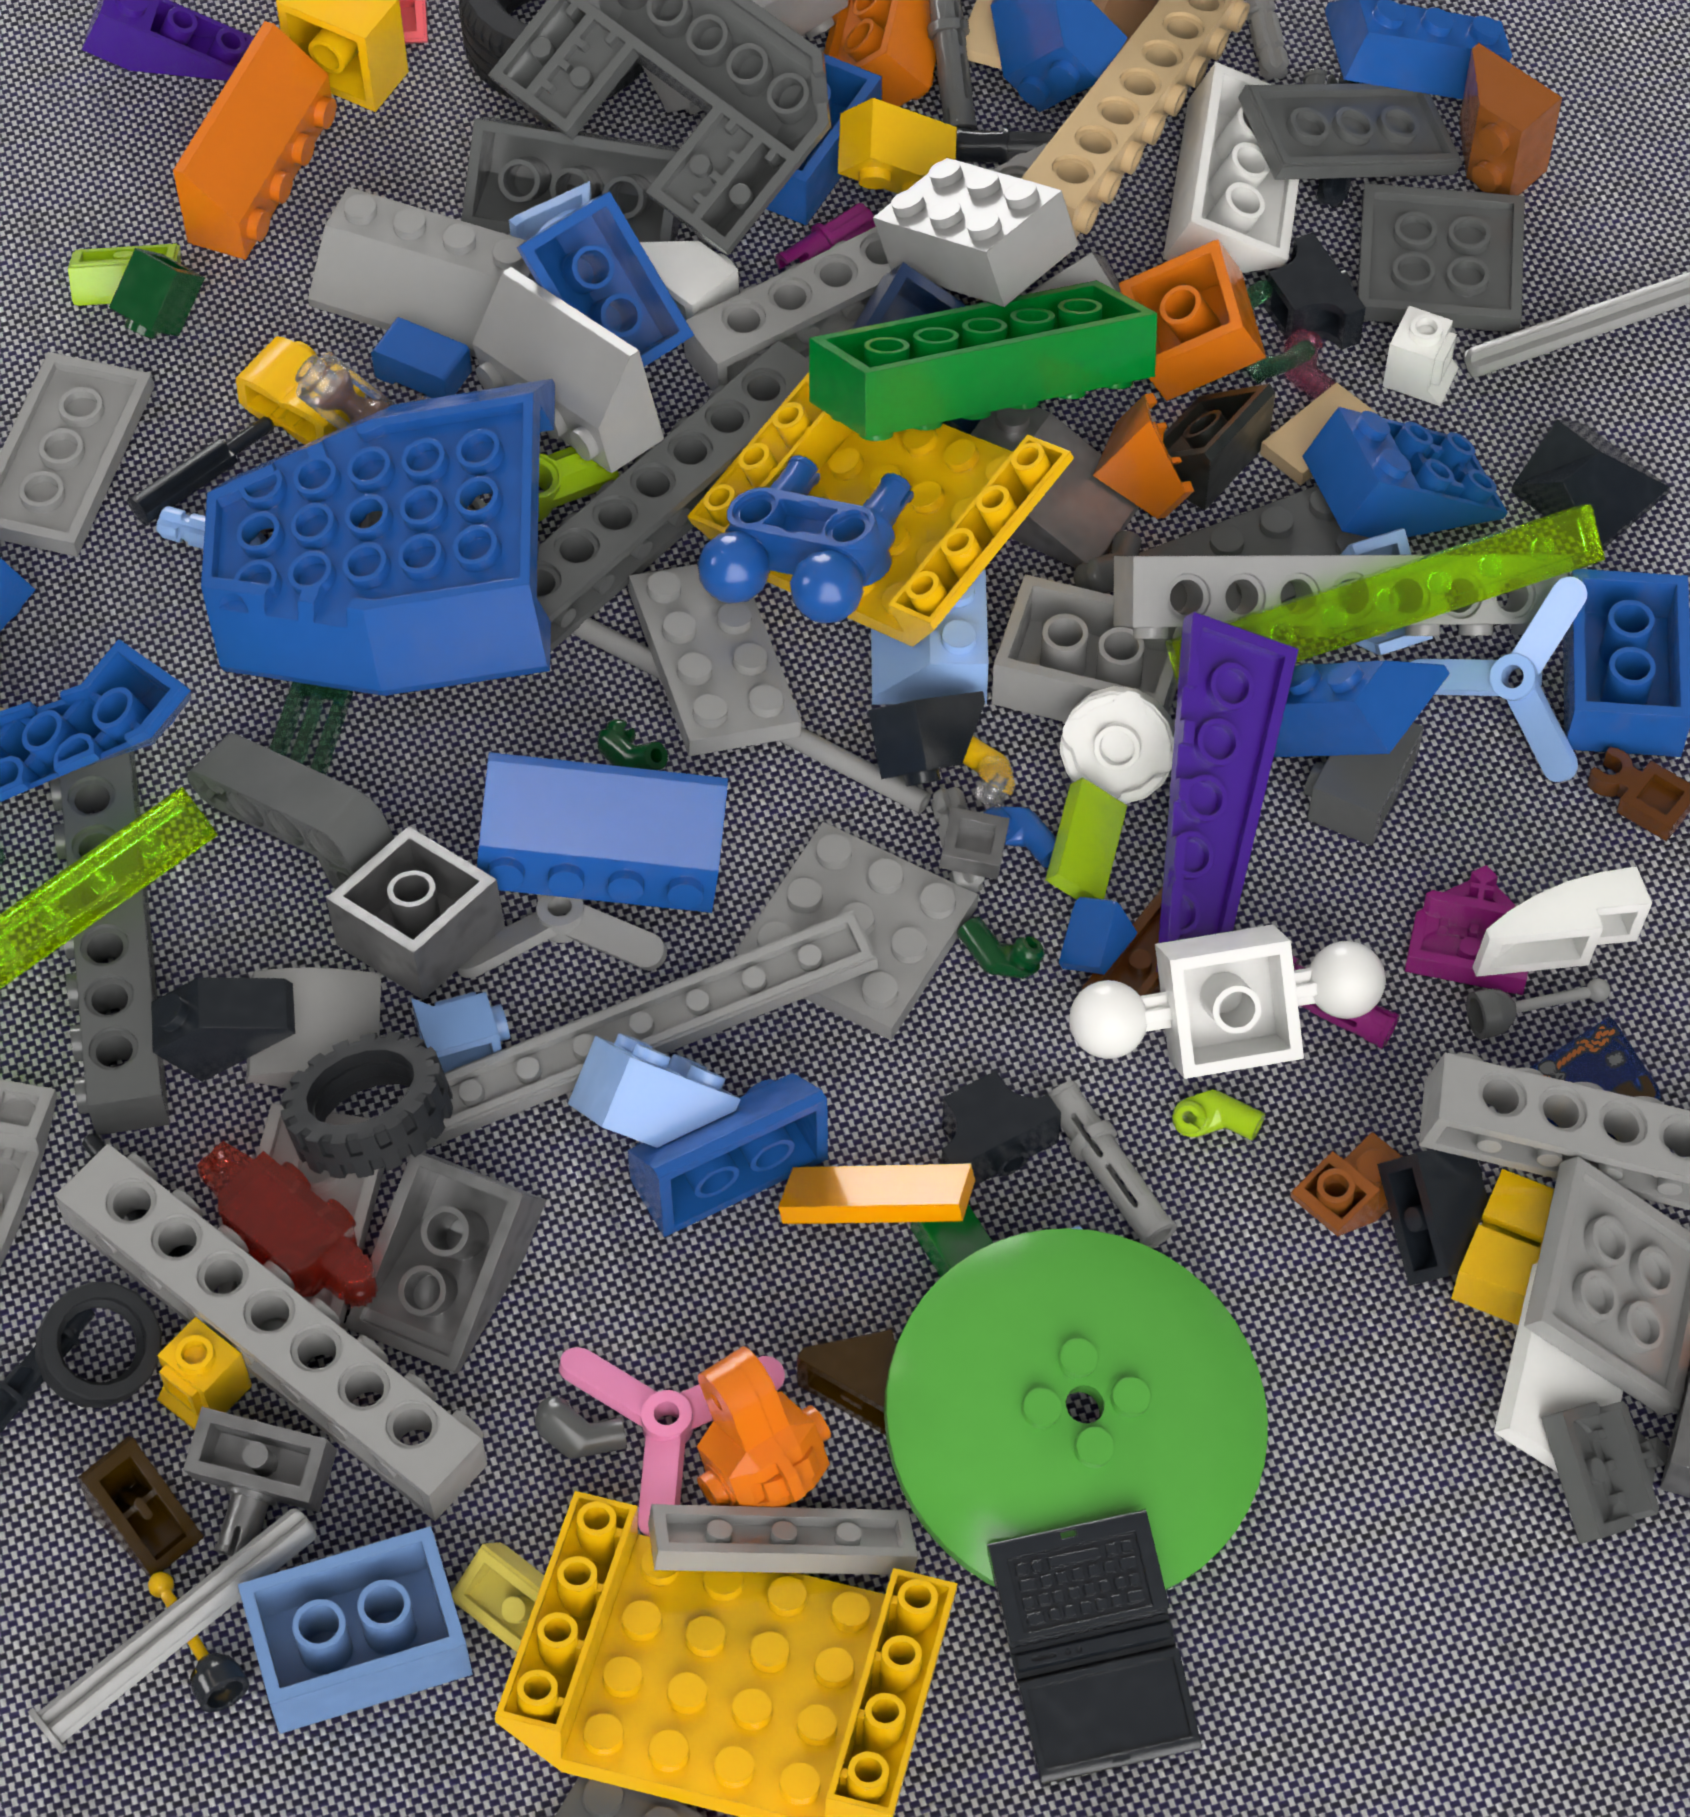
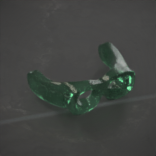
(1281, 363)

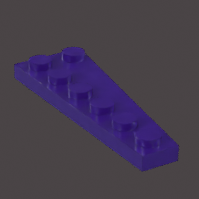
(1223, 752)

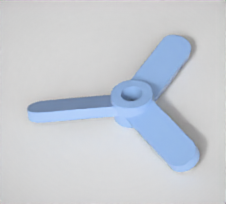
(1527, 700)

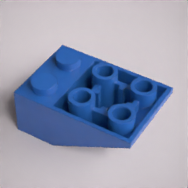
(1399, 476)

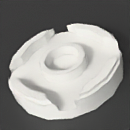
(1119, 742)

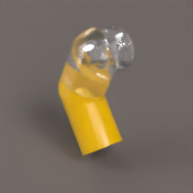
(993, 769)

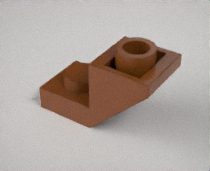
(1347, 1190)

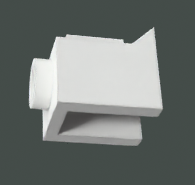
(1422, 357)

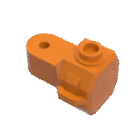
(760, 1441)

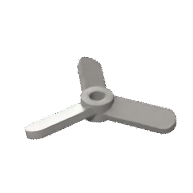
(579, 924)

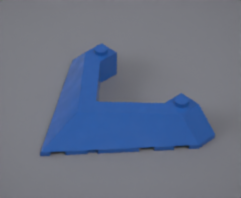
(111, 713)

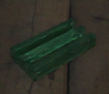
(331, 731)

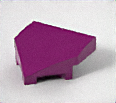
(1452, 929)

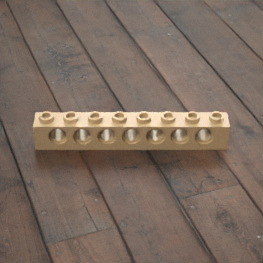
(1132, 102)

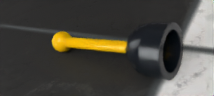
(217, 1677)

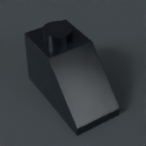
(924, 735)
(221, 1022)
(1434, 1210)

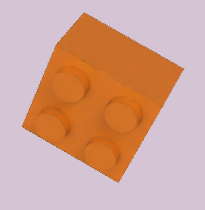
(1201, 318)

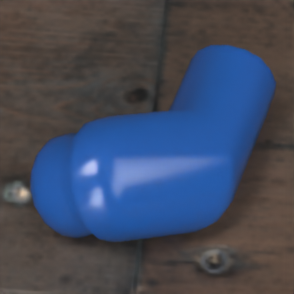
(1027, 831)

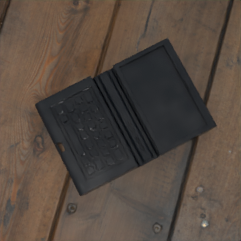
(1093, 1646)

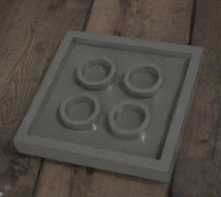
(1442, 255)

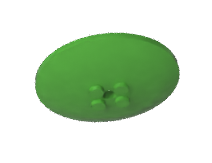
(1059, 1312)

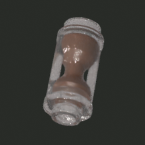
(327, 386)

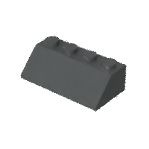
(527, 164)

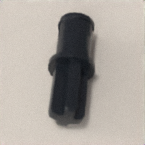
(997, 145)

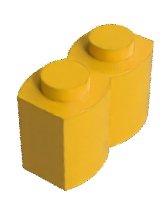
(269, 390)

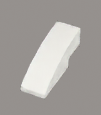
(1566, 924)

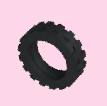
(379, 1140)

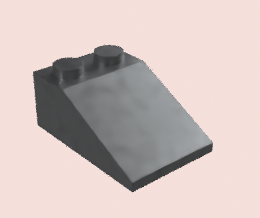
(1078, 511)
(445, 1260)

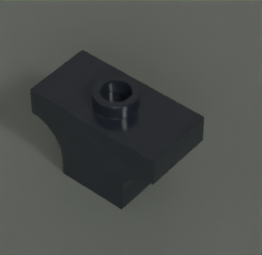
(1315, 296)
(996, 1127)

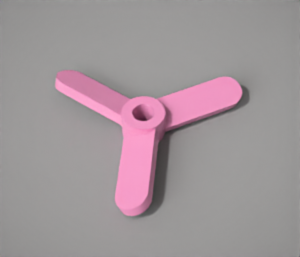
(641, 1404)

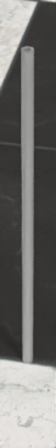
(808, 743)

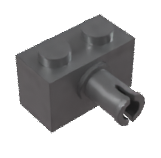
(258, 1468)

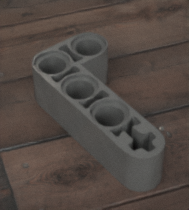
(292, 804)

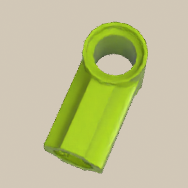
(567, 478)

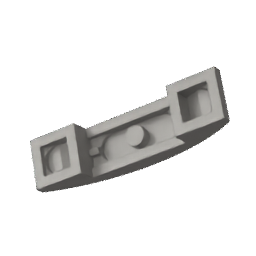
(24, 1131)

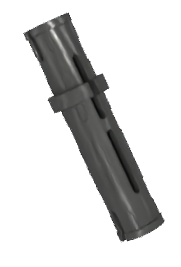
(949, 34)

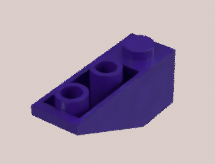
(164, 39)

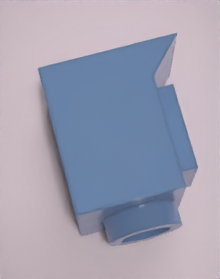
(461, 1028)

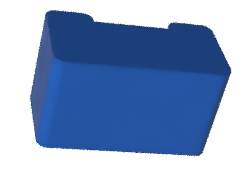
(421, 359)

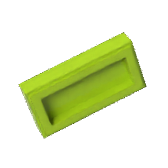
(1086, 841)

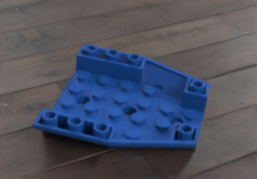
(422, 592)

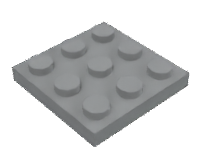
(902, 908)
(1614, 1286)

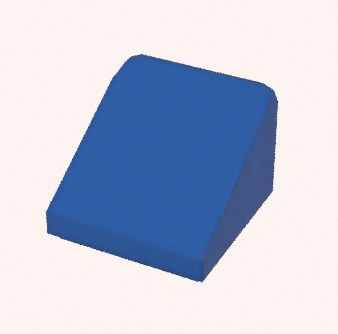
(1095, 935)

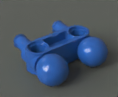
(820, 541)

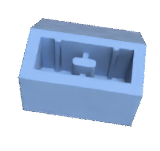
(646, 1093)

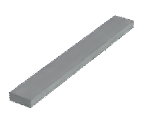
(662, 1018)

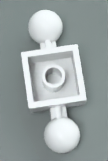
(1228, 1000)

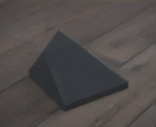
(1584, 468)

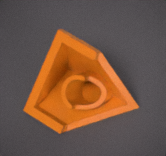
(1139, 463)

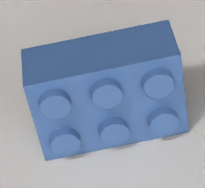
(355, 1629)

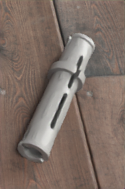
(1146, 1219)

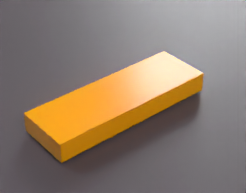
(877, 1194)

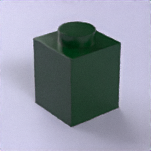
(156, 294)

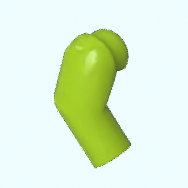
(1216, 1111)

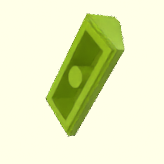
(98, 271)

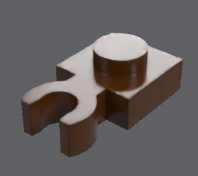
(1647, 797)

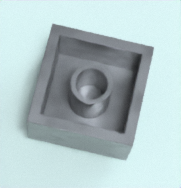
(416, 912)

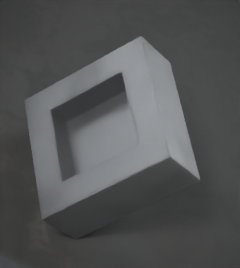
(974, 843)

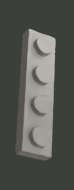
(781, 1539)

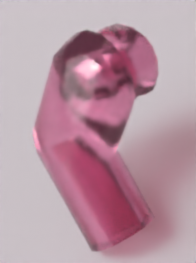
(1308, 375)

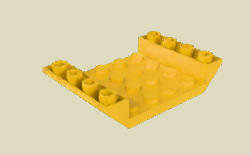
(960, 515)
(721, 1681)

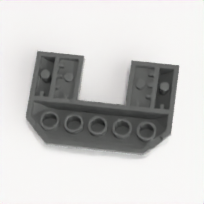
(725, 56)

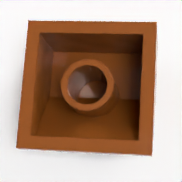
(1505, 124)

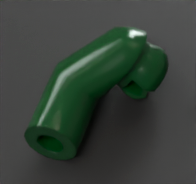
(618, 749)
(998, 958)

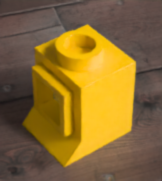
(200, 1373)

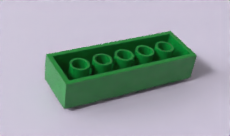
(981, 359)

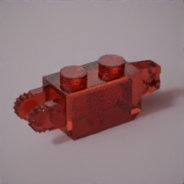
(289, 1224)

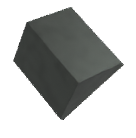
(1219, 438)

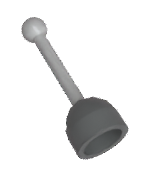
(1494, 1011)

